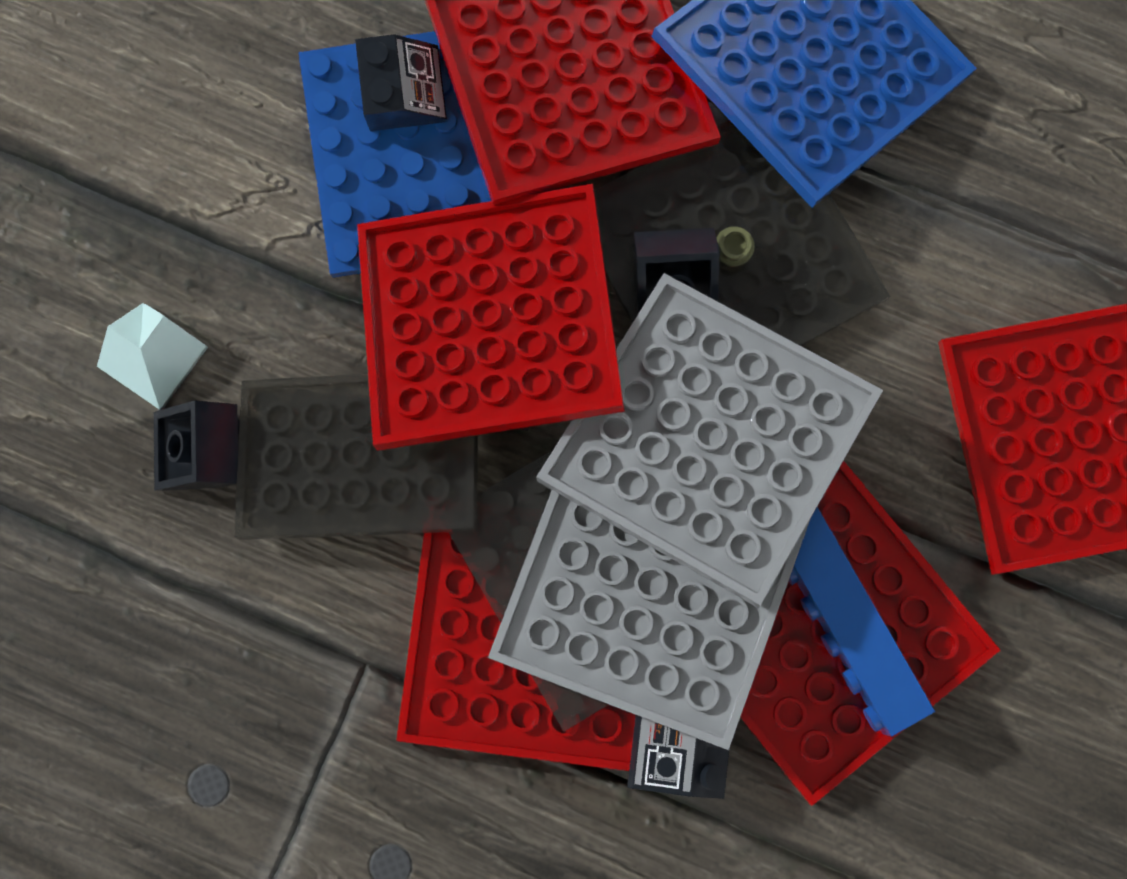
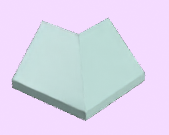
(149, 354)

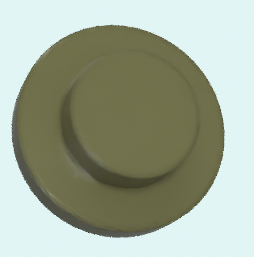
(735, 246)

